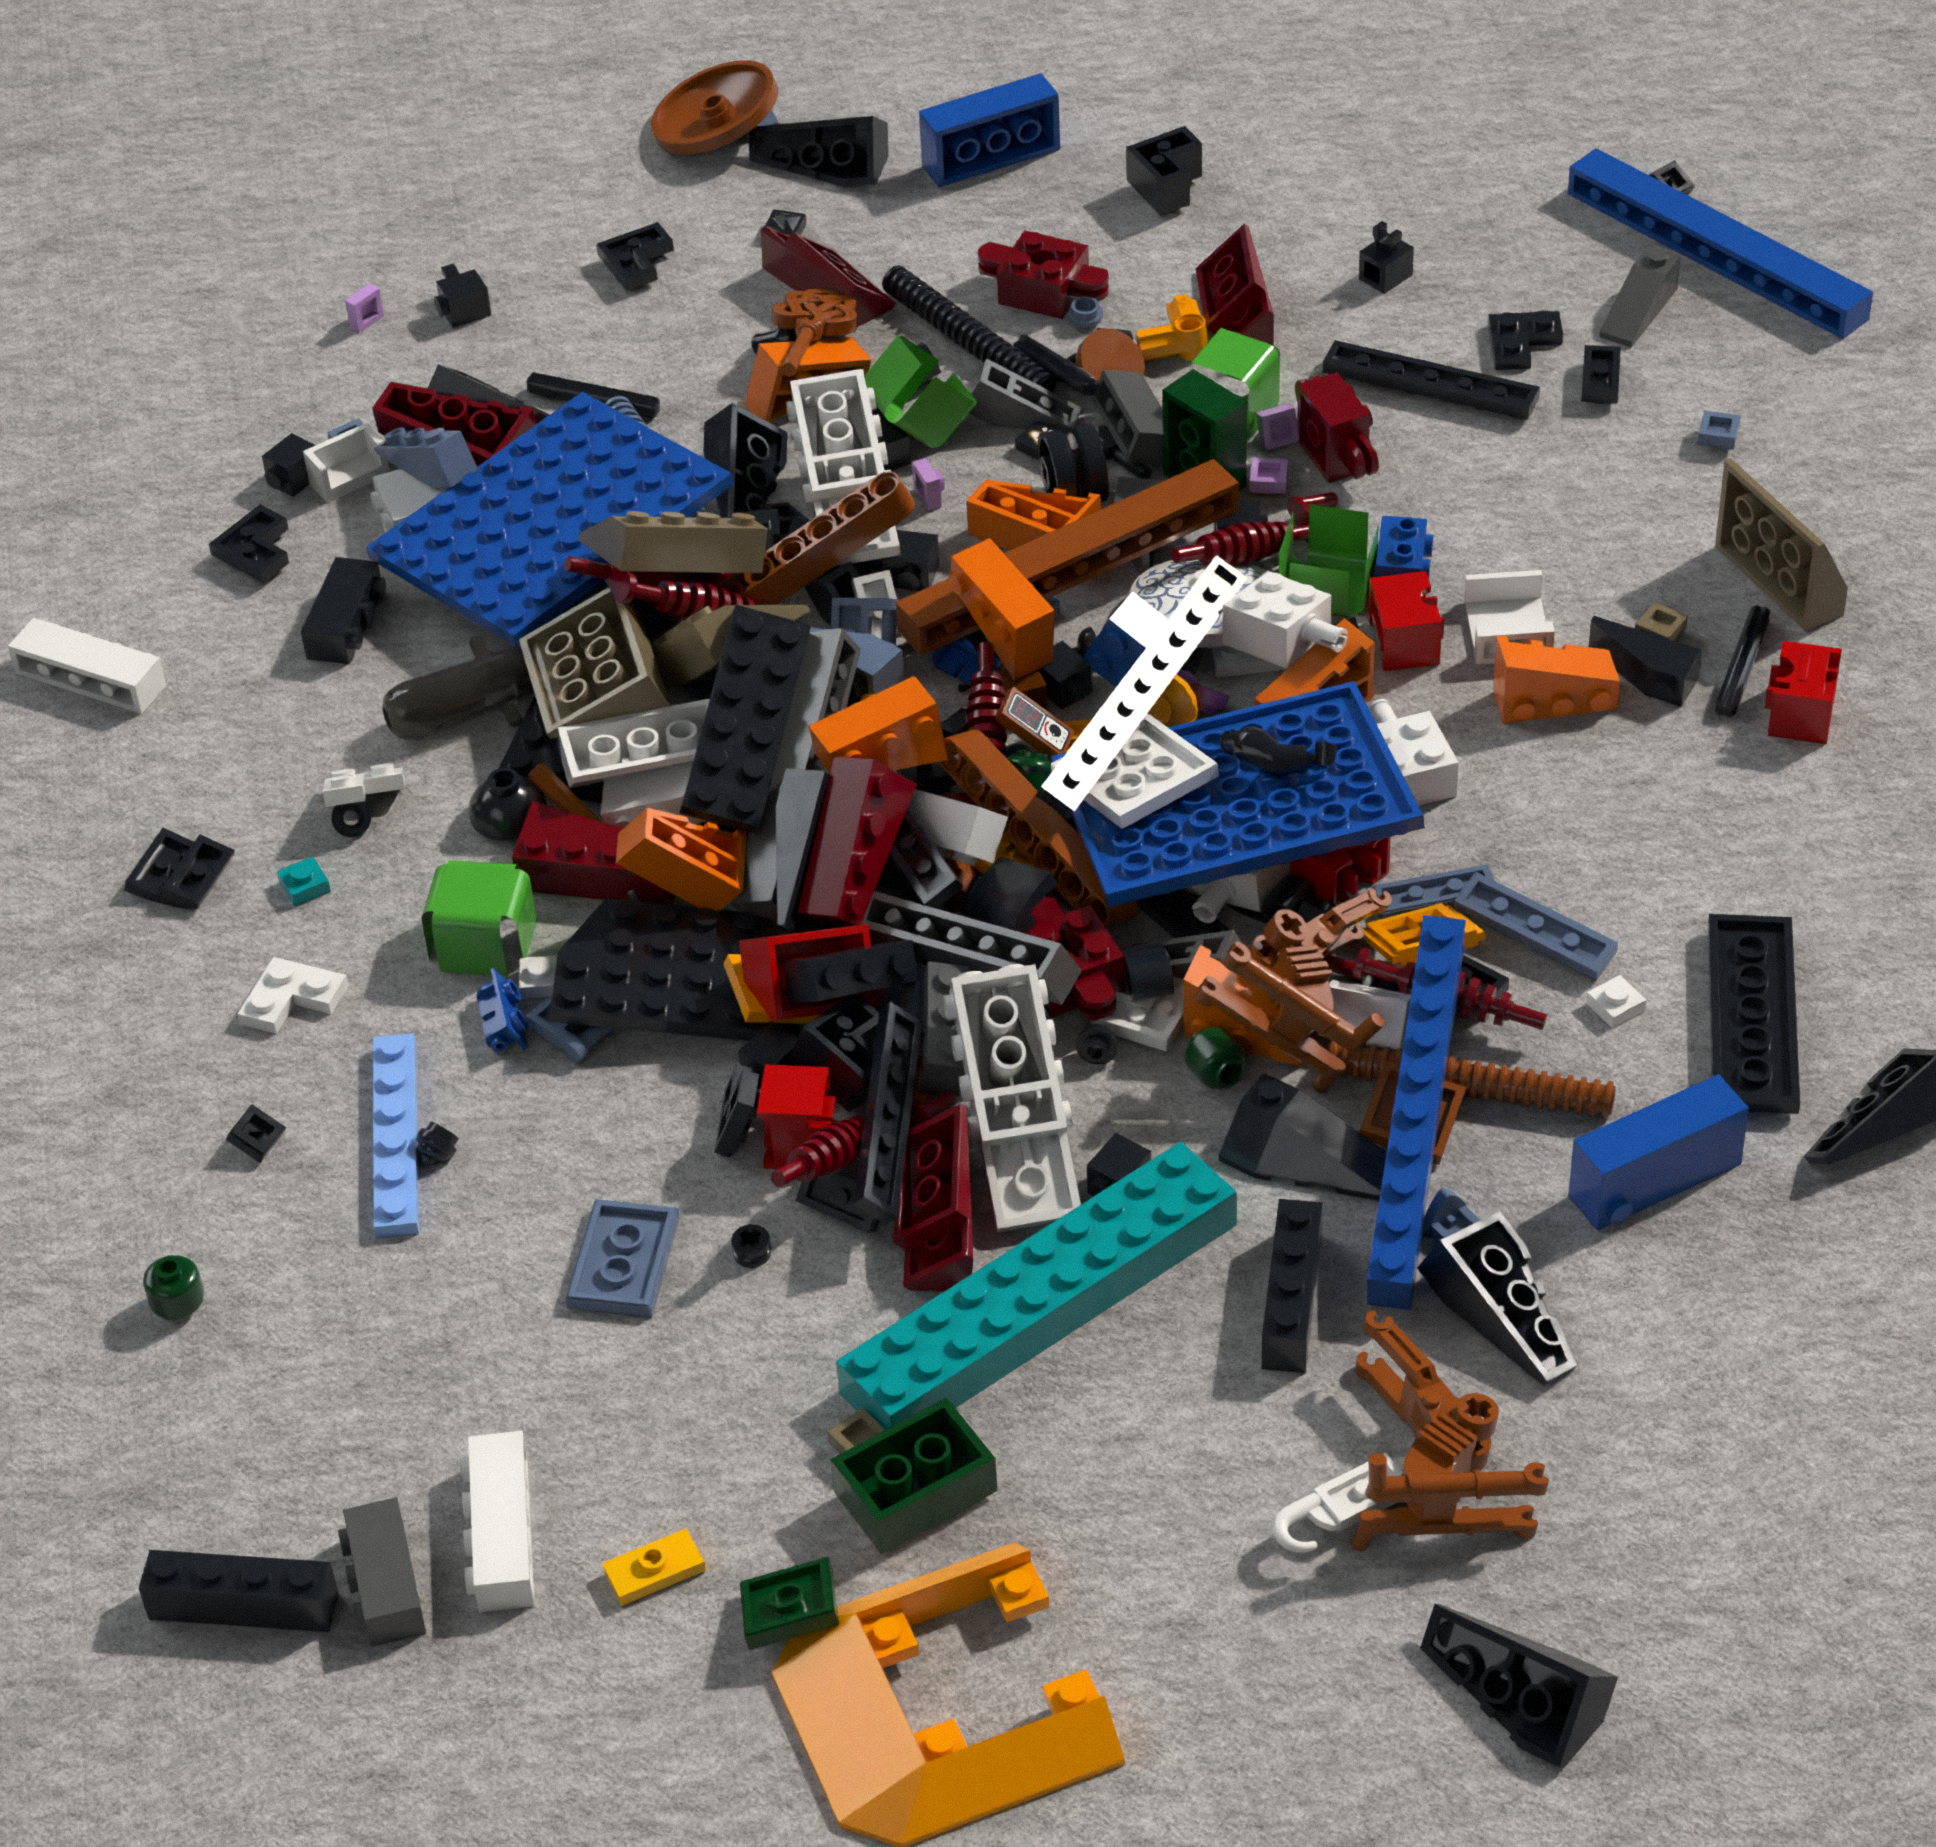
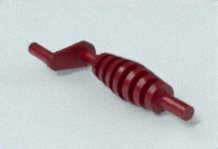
(1253, 540)
(676, 598)
(983, 704)
(1469, 998)
(839, 1143)

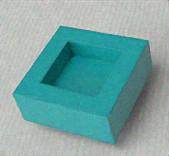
(303, 881)

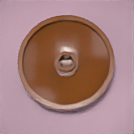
(714, 107)

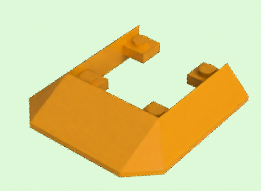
(929, 1781)

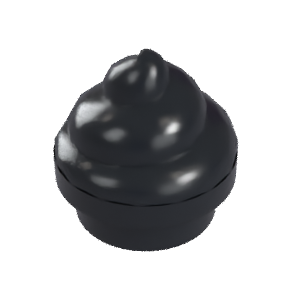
(435, 1144)

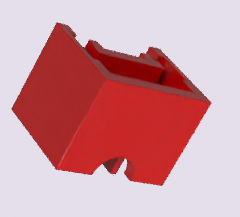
(1405, 620)
(1803, 692)
(1342, 869)
(792, 1108)

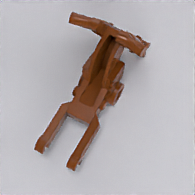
(1291, 970)
(1443, 1455)

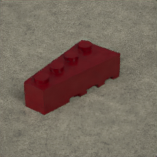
(483, 425)
(853, 839)
(577, 858)

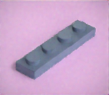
(1536, 926)

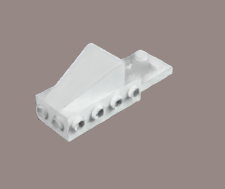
(839, 446)
(1014, 1094)

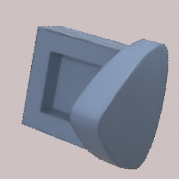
(1446, 1215)

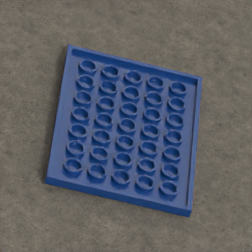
(504, 531)
(1255, 819)

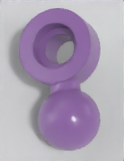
(1207, 698)

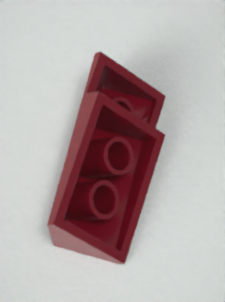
(812, 265)
(1235, 290)
(936, 1204)

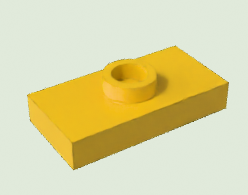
(653, 1567)

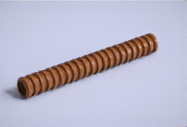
(1494, 1081)

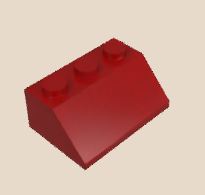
(765, 974)

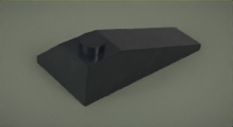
(1898, 1103)

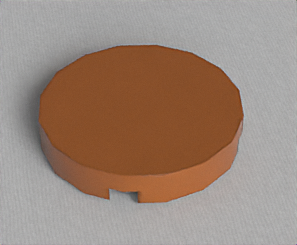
(1109, 351)

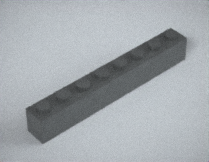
(819, 692)

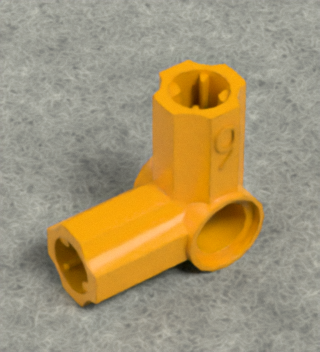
(1182, 338)

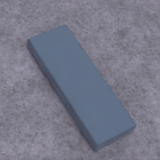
(1427, 890)

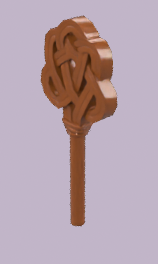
(811, 316)

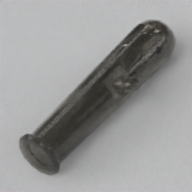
(459, 693)

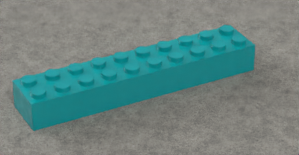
(1040, 1289)

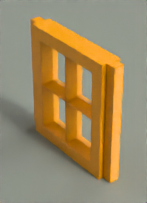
(1399, 935)

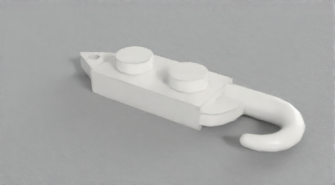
(1332, 1505)

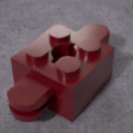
(1042, 273)
(1334, 428)
(1092, 950)

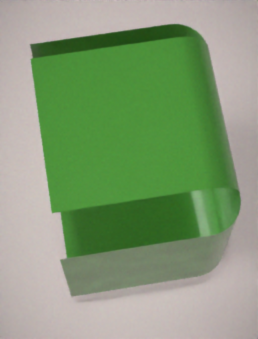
(1249, 362)
(935, 411)
(1334, 557)
(466, 914)

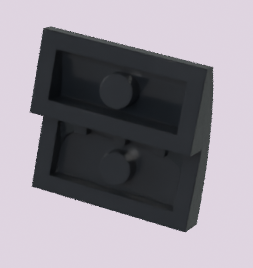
(178, 870)
(1008, 894)

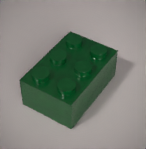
(1203, 424)
(914, 1475)

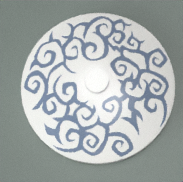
(1169, 583)

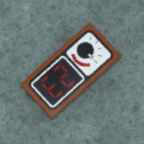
(1033, 724)

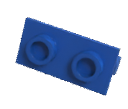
(956, 656)
(501, 1013)

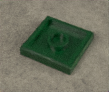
(789, 1603)

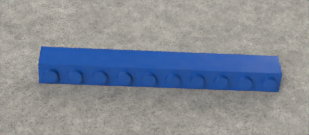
(1720, 243)
(1416, 1114)

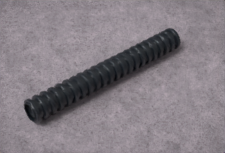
(961, 326)

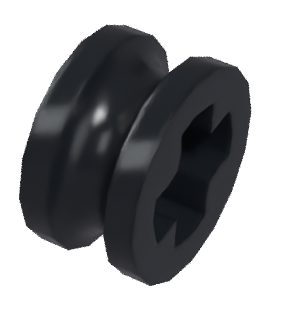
(751, 1235)

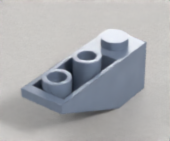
(432, 456)

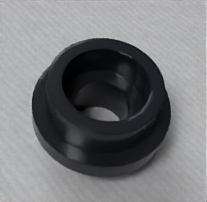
(361, 825)
(1096, 1035)

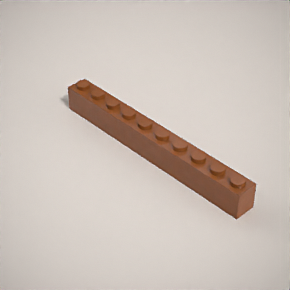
(1083, 549)

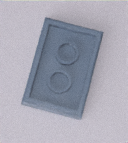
(623, 1258)

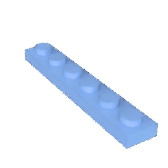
(395, 1136)

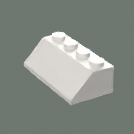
(631, 743)

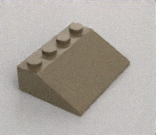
(679, 542)
(1777, 551)
(698, 642)
(593, 664)

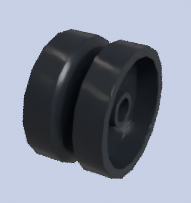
(1073, 462)

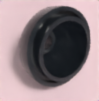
(502, 804)

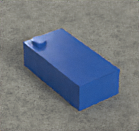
(989, 130)
(1657, 1152)

